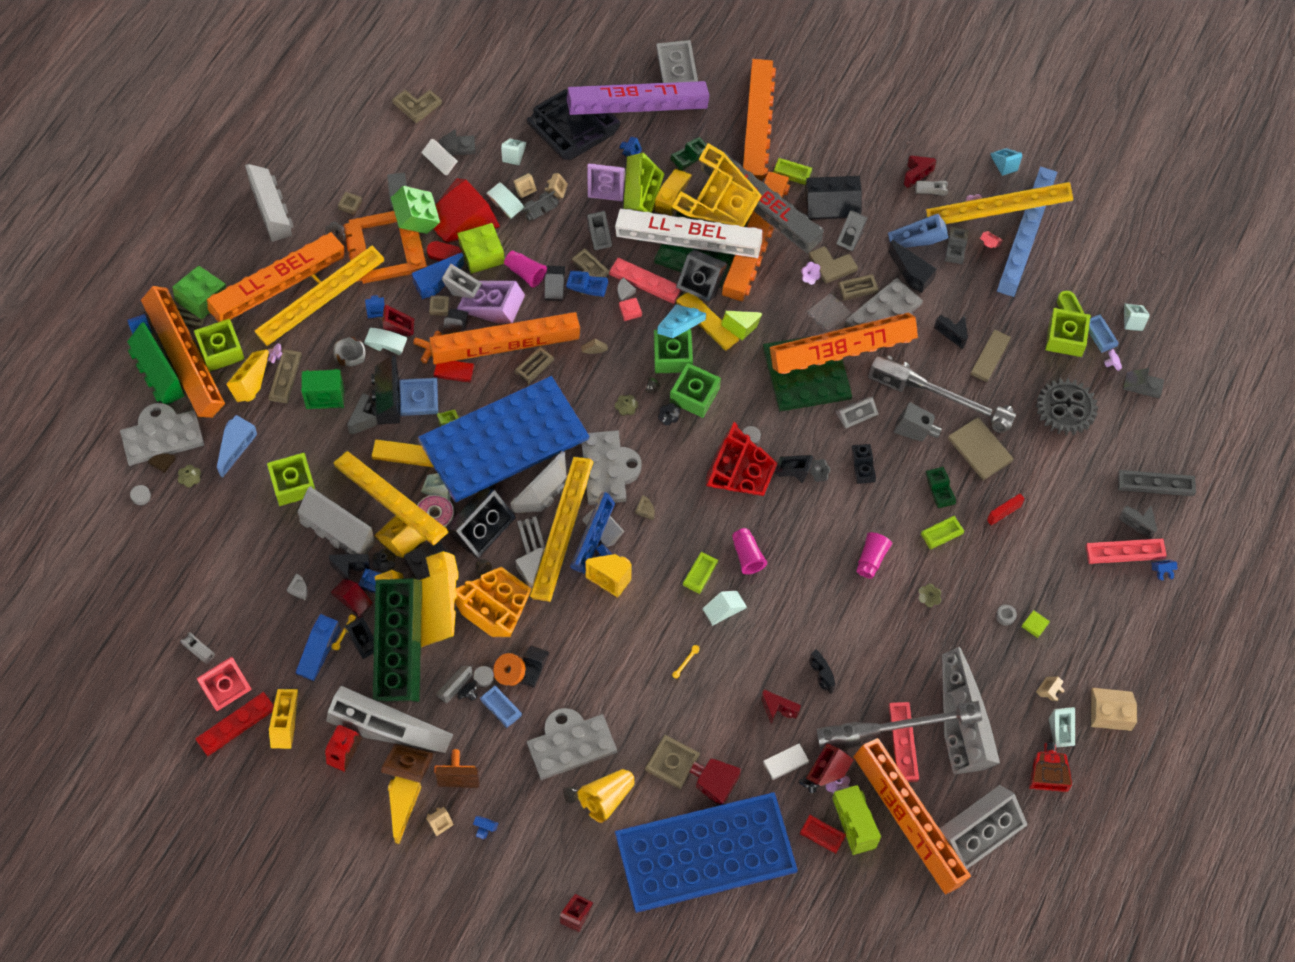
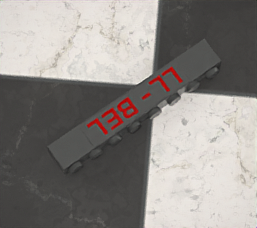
(780, 213)

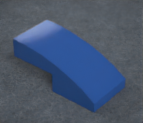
(586, 284)

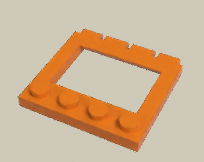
(410, 240)

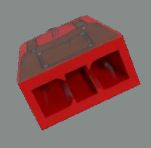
(343, 745)
(1050, 770)

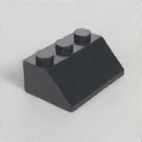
(833, 197)
(386, 392)
(480, 522)

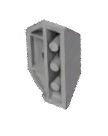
(543, 488)

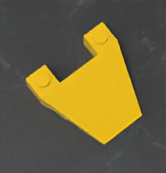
(725, 197)
(437, 597)

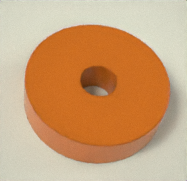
(501, 669)

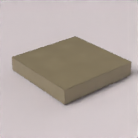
(672, 761)

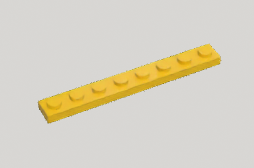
(1003, 203)
(319, 295)
(390, 498)
(561, 529)

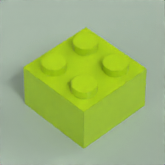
(481, 248)
(1067, 332)
(219, 345)
(290, 478)

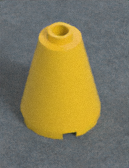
(606, 794)

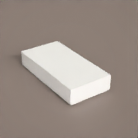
(439, 156)
(785, 761)

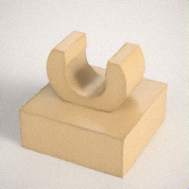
(525, 185)
(558, 185)
(1050, 687)
(439, 821)

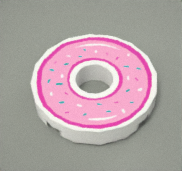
(439, 503)

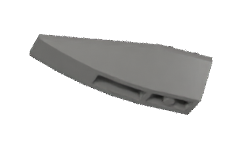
(384, 723)
(968, 746)

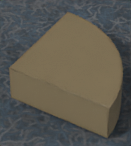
(594, 347)
(645, 508)

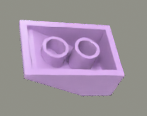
(606, 182)
(494, 301)

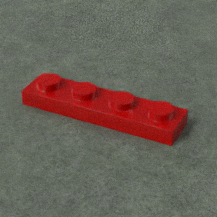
(235, 724)

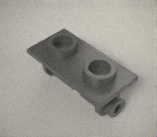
(533, 208)

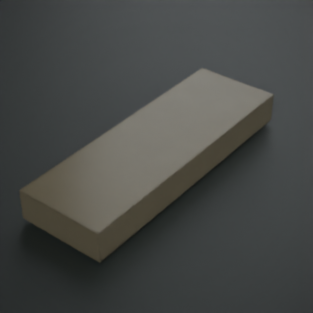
(990, 356)
(285, 376)

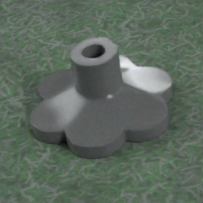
(337, 230)
(820, 470)

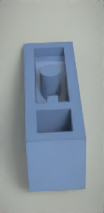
(921, 232)
(236, 438)

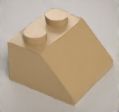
(1113, 709)

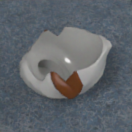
(349, 352)

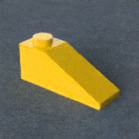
(670, 190)
(249, 377)
(283, 719)
(403, 797)

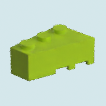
(641, 183)
(856, 819)

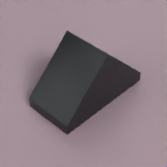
(361, 637)

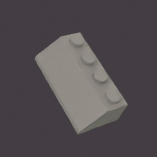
(269, 202)
(335, 524)
(984, 825)

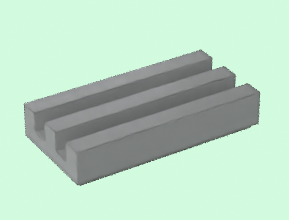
(528, 523)

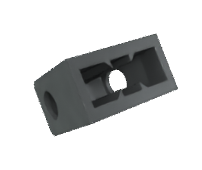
(916, 423)

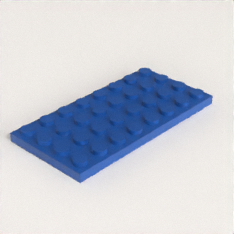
(503, 438)
(705, 852)

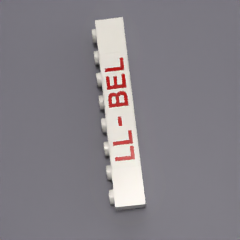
(689, 233)

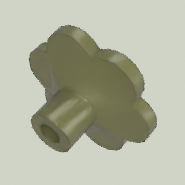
(626, 405)
(189, 476)
(929, 595)

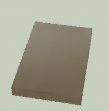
(980, 448)

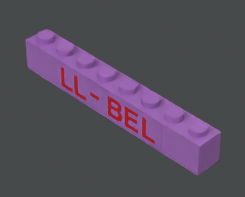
(637, 97)

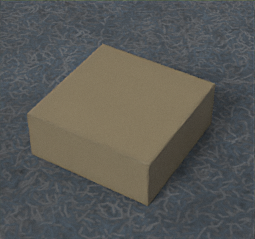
(350, 203)
(439, 305)

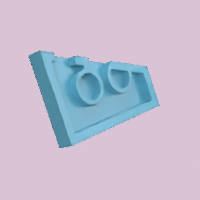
(680, 320)

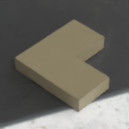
(417, 108)
(588, 263)
(830, 268)

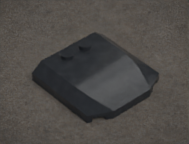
(569, 133)

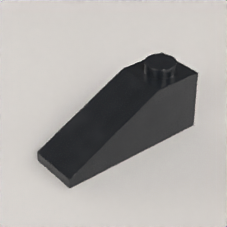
(913, 268)

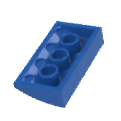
(593, 532)

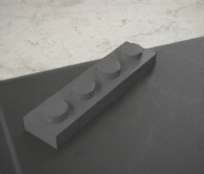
(1156, 483)

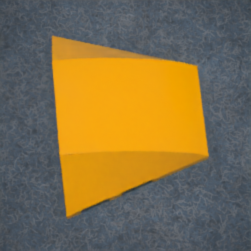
(493, 601)

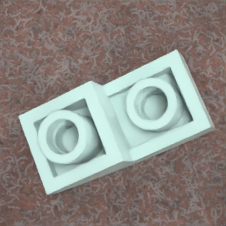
(505, 200)
(385, 339)

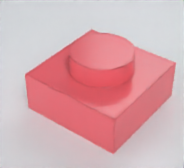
(991, 240)
(630, 309)

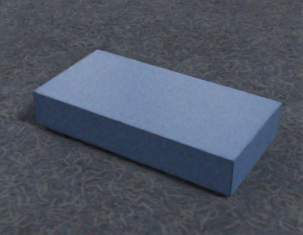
(1102, 334)
(500, 706)

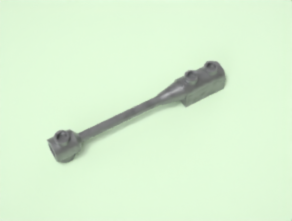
(900, 375)
(852, 734)

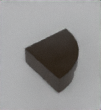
(162, 461)

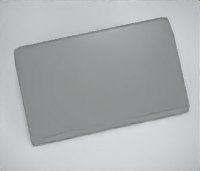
(857, 412)
(611, 532)
(455, 683)

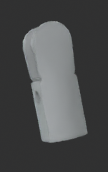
(929, 187)
(198, 649)

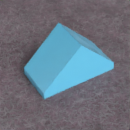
(1007, 160)

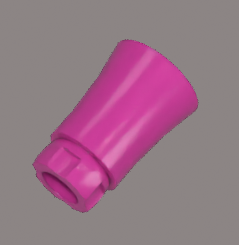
(526, 268)
(748, 552)
(872, 554)

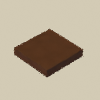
(407, 762)
(457, 777)

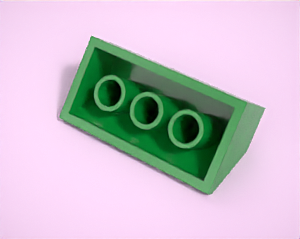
(154, 366)

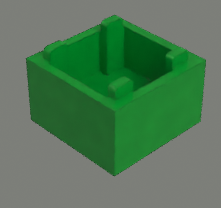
(322, 389)

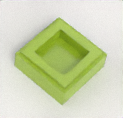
(1035, 624)

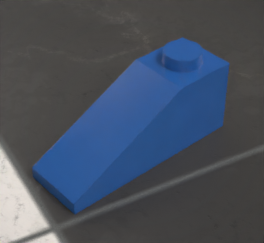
(429, 279)
(318, 647)

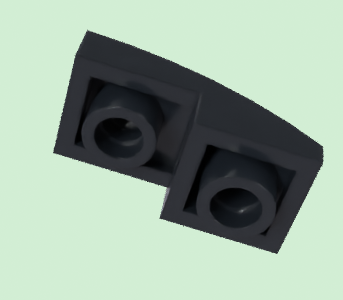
(863, 463)
(825, 676)

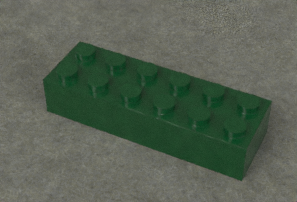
(397, 640)

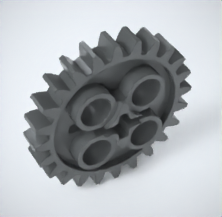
(1067, 406)

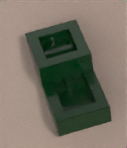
(688, 155)
(940, 487)

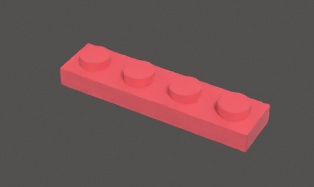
(645, 280)
(1125, 551)
(904, 742)

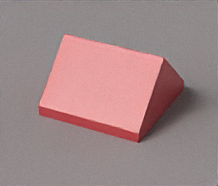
(223, 683)

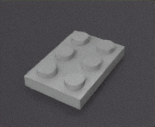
(676, 62)

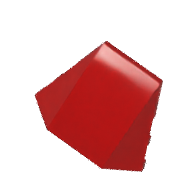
(462, 210)
(740, 465)

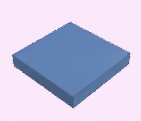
(418, 396)

